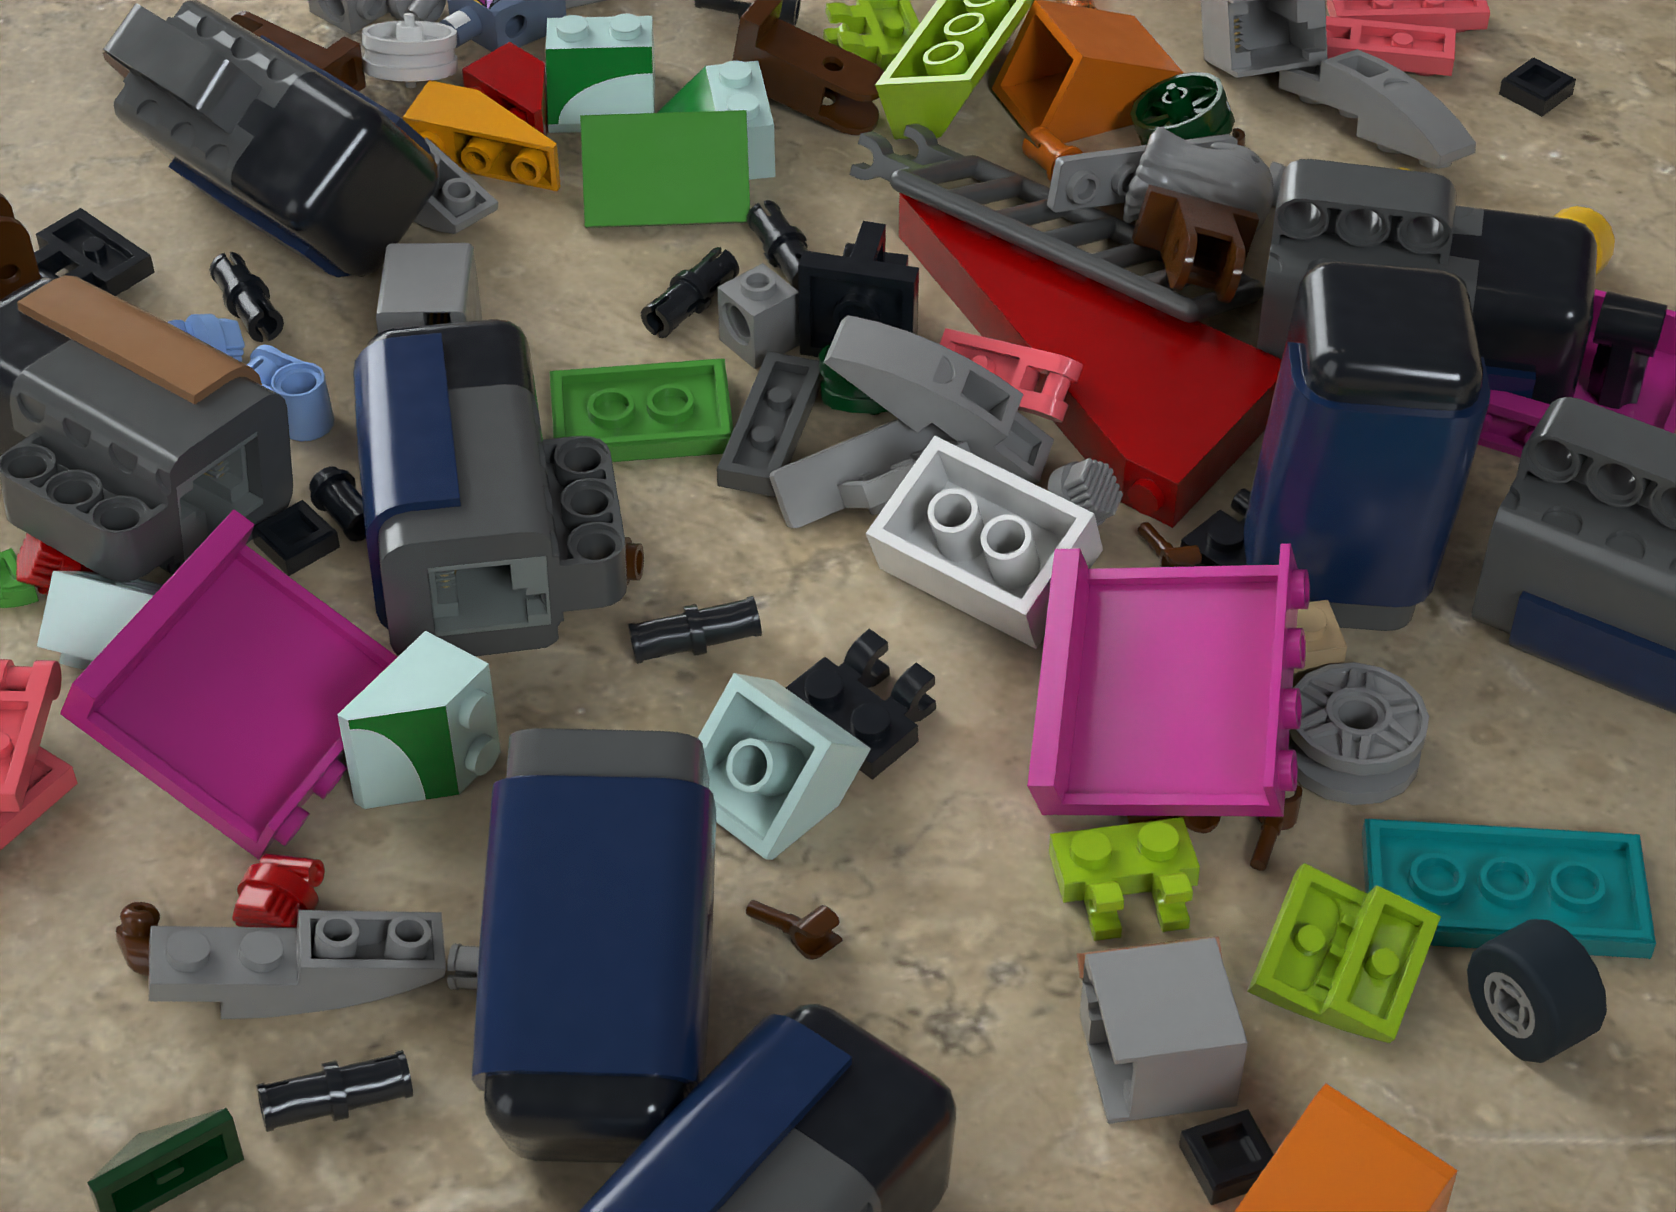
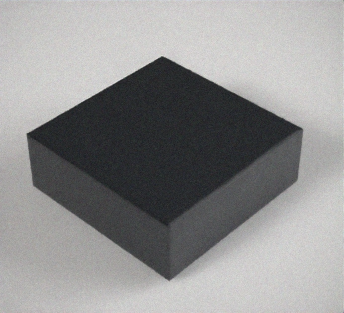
(1537, 86)
(295, 537)
(1226, 1155)

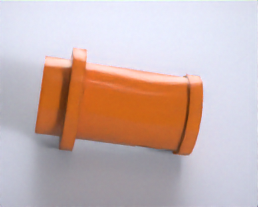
(1049, 151)

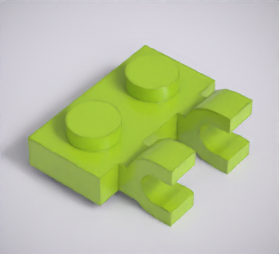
(884, 25)
(1126, 860)

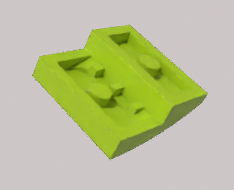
(1344, 954)

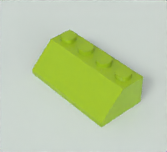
(946, 61)

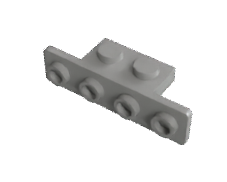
(1102, 176)
(852, 473)

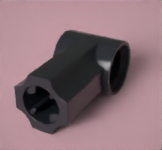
(1625, 339)

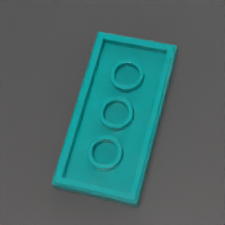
(1502, 876)

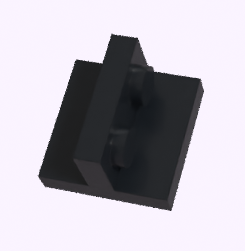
(854, 286)

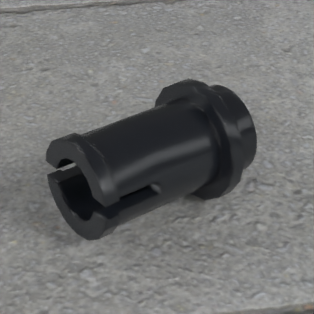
(335, 492)

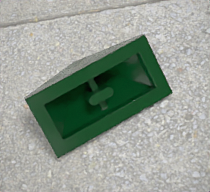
(166, 1163)

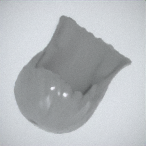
(1221, 174)

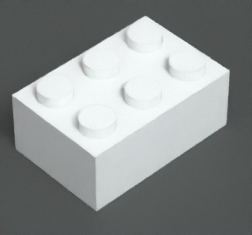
(980, 538)

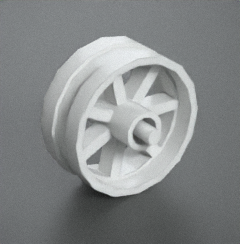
(409, 50)

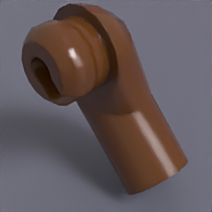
(134, 934)

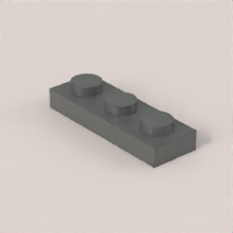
(770, 423)

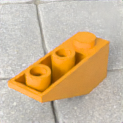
(484, 136)

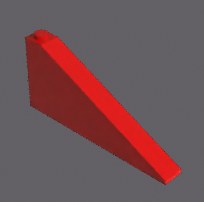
(1154, 393)

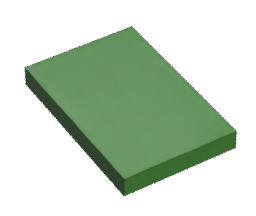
(665, 168)
(646, 408)

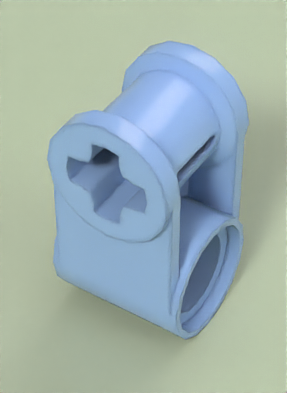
(301, 386)

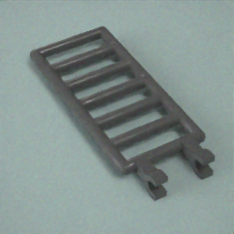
(937, 165)

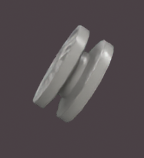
(1358, 733)

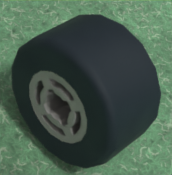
(1537, 990)

